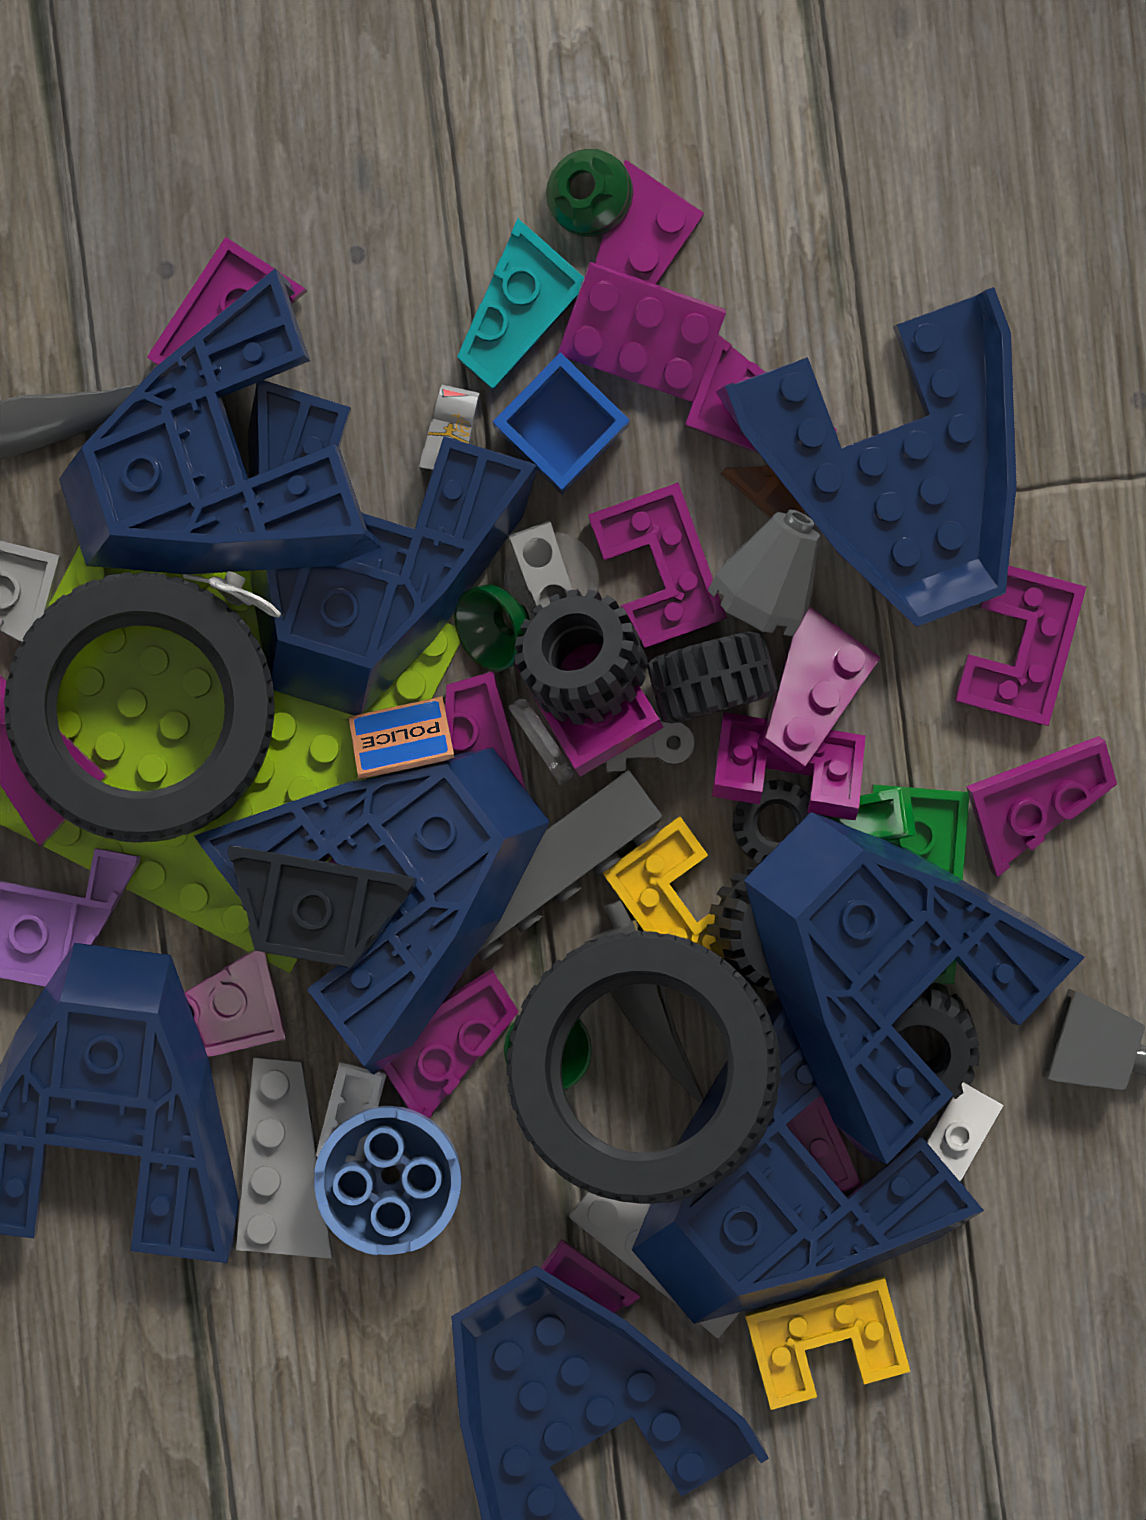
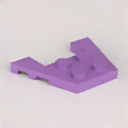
(44, 924)

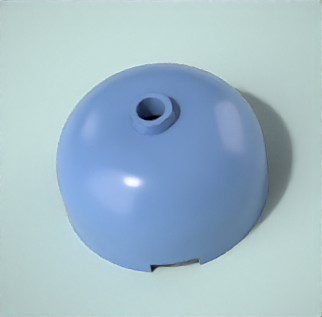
(381, 1214)

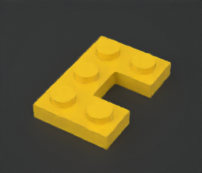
(644, 882)
(852, 1311)

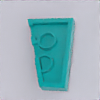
(520, 305)

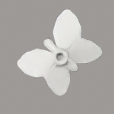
(232, 590)

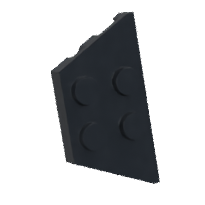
(315, 906)

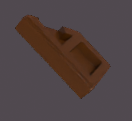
(762, 488)

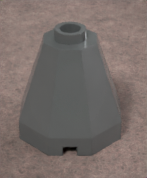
(771, 574)

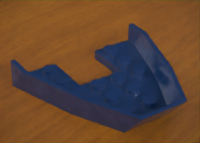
(167, 479)
(920, 504)
(368, 619)
(453, 827)
(856, 939)
(119, 1070)
(782, 1221)
(556, 1371)

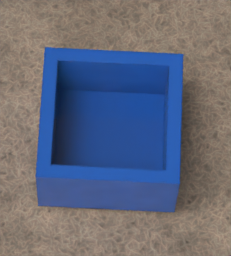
(561, 423)

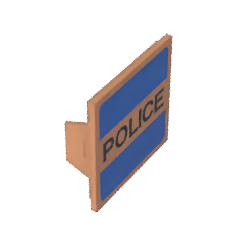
(401, 737)

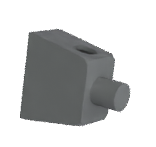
(1095, 1045)

